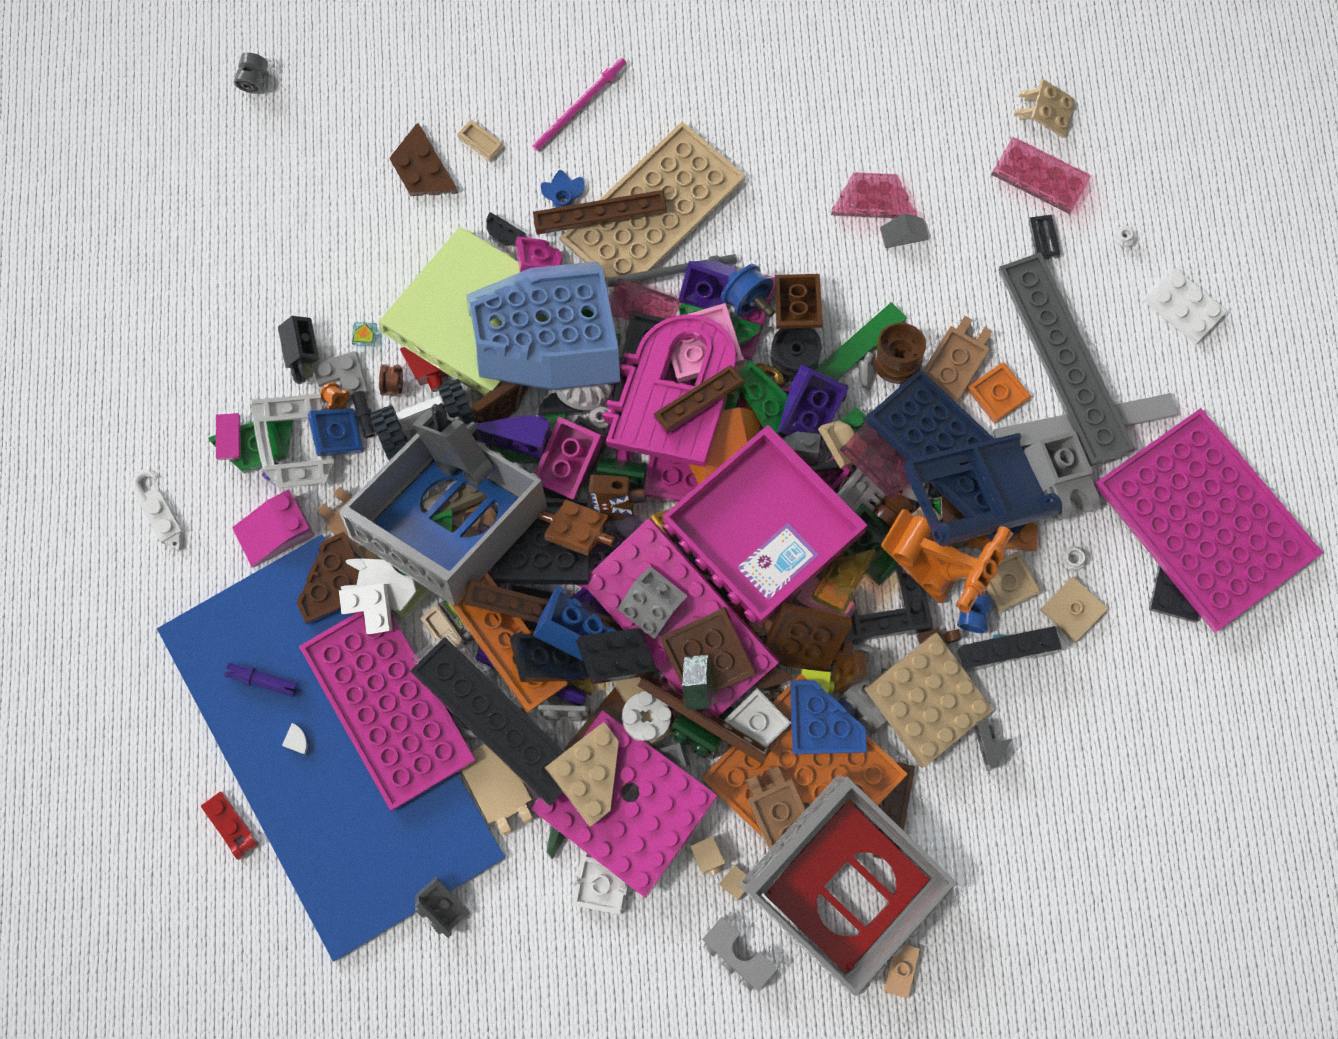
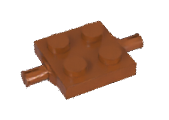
(576, 527)

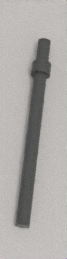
(667, 271)

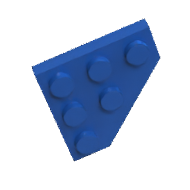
(822, 723)

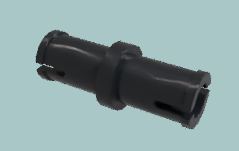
(363, 414)

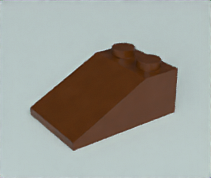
(798, 301)

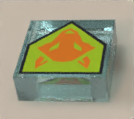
(364, 334)

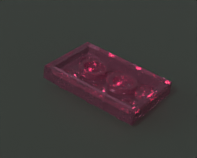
(876, 460)

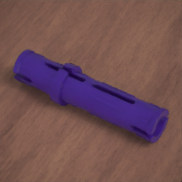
(253, 677)

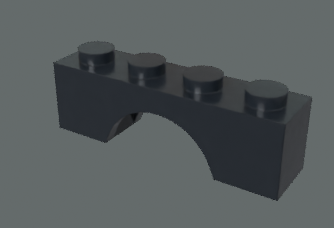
(1008, 648)

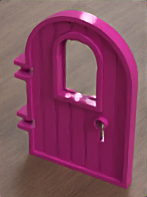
(649, 392)

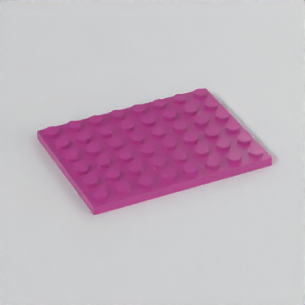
(1208, 519)

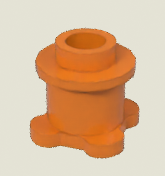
(334, 396)

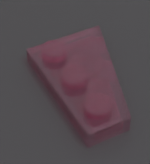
(634, 297)

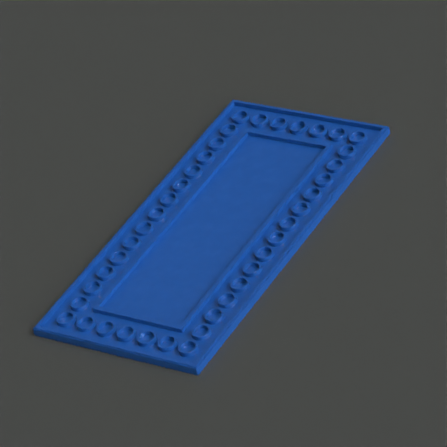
(320, 809)

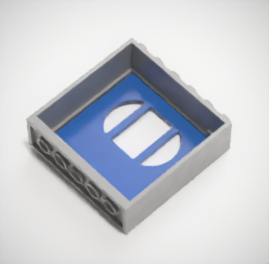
(391, 525)

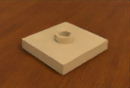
(1012, 583)
(1073, 609)

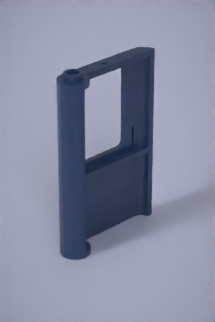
(1003, 478)

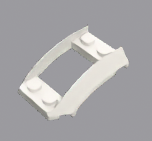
(286, 409)

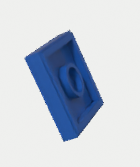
(335, 432)

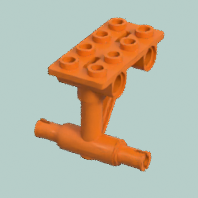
(939, 567)

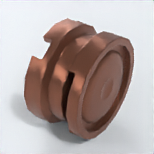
(390, 380)

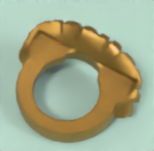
(779, 378)

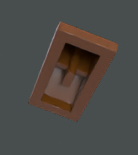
(773, 679)

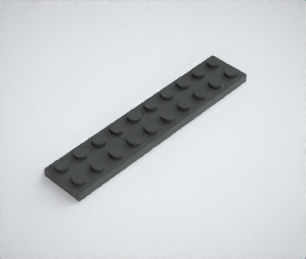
(1066, 359)

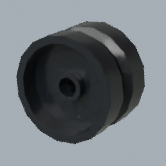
(795, 348)

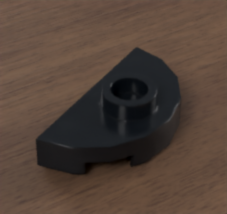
(502, 231)
(553, 406)

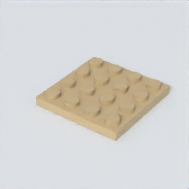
(928, 700)

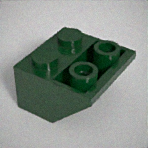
(633, 470)
(696, 736)

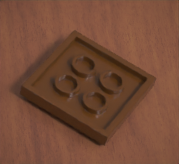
(714, 636)
(806, 637)

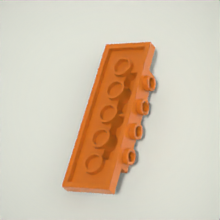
(493, 635)

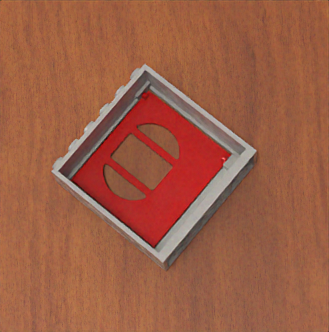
(835, 844)

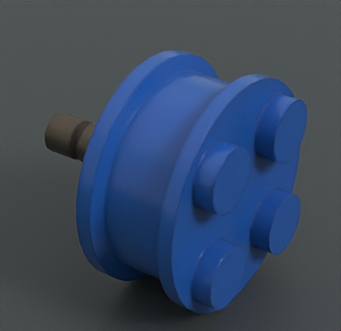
(748, 291)

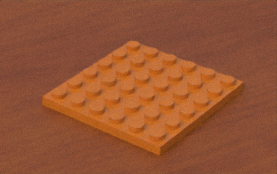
(811, 773)

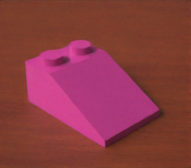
(569, 457)
(273, 528)

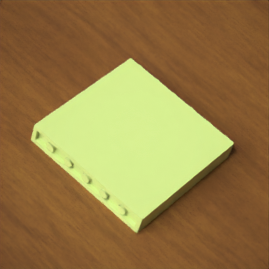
(434, 313)

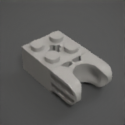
(1064, 470)

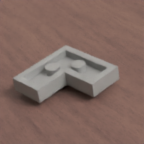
(344, 369)

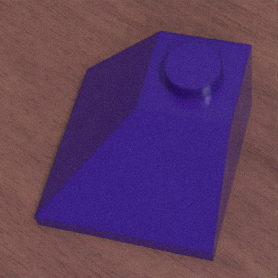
(705, 283)

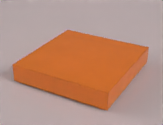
(999, 392)

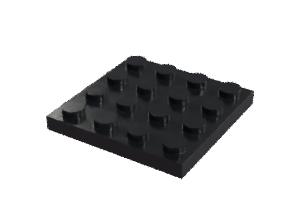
(541, 561)

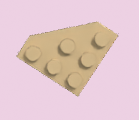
(588, 773)

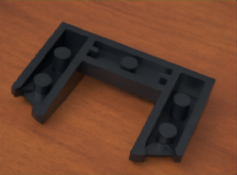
(911, 619)

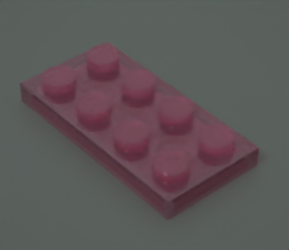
(1041, 175)

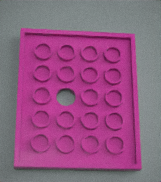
(639, 836)

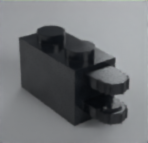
(298, 347)

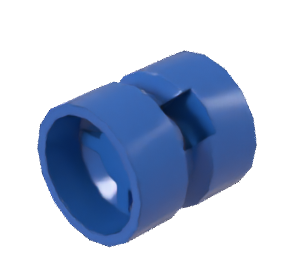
(977, 621)

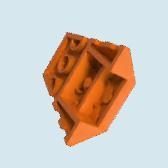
(734, 431)

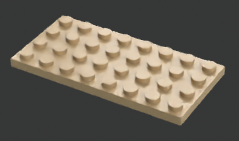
(693, 185)

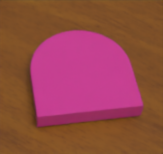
(536, 253)

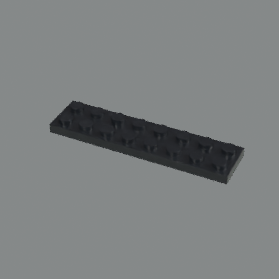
(491, 717)

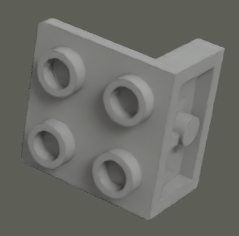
(651, 601)
(557, 707)

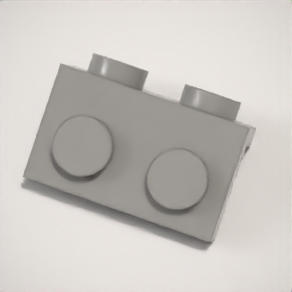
(866, 710)

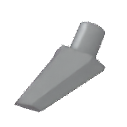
(866, 370)

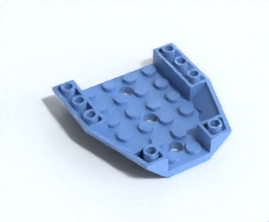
(553, 353)

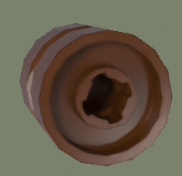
(891, 509)

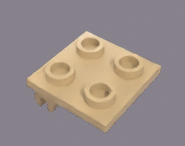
(1051, 110)

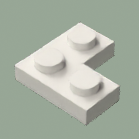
(372, 601)

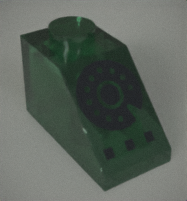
(697, 682)

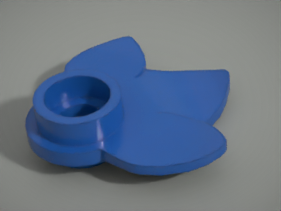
(561, 188)

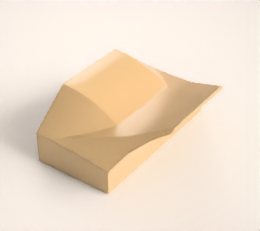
(836, 436)

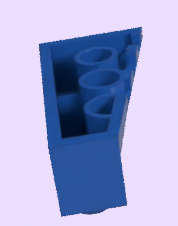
(566, 621)

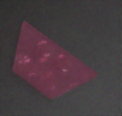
(873, 196)

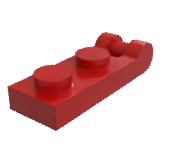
(229, 824)

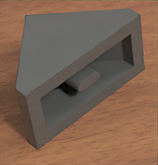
(903, 231)

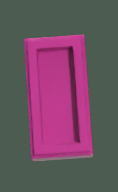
(228, 436)

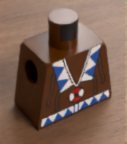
(614, 496)

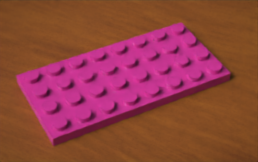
(653, 548)
(386, 710)

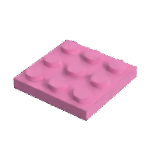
(691, 352)

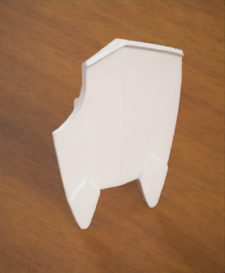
(376, 571)

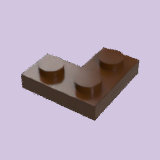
(848, 667)

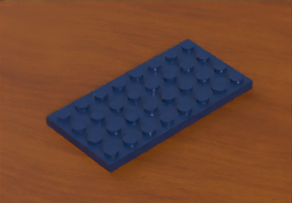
(925, 421)

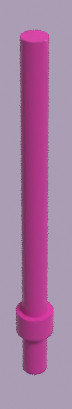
(607, 77)

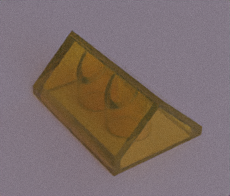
(843, 580)

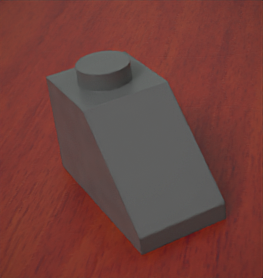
(804, 445)

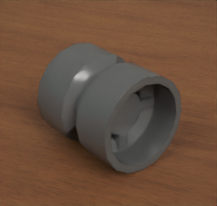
(250, 73)

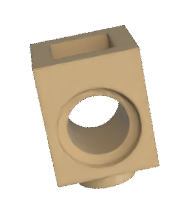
(708, 856)

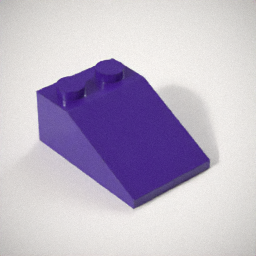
(811, 402)
(517, 434)

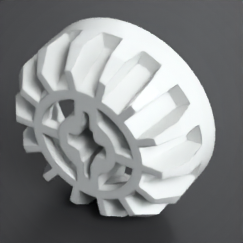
(586, 397)

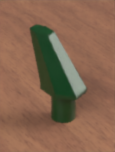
(554, 842)

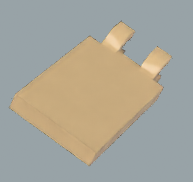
(497, 789)

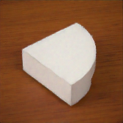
(296, 740)

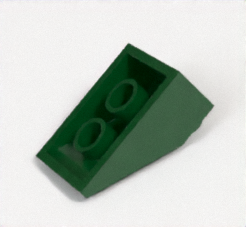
(873, 537)

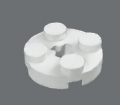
(648, 730)

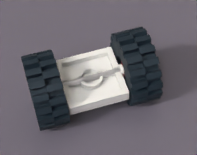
(395, 428)

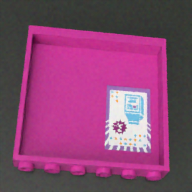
(763, 525)

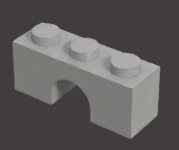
(754, 971)

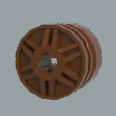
(899, 352)

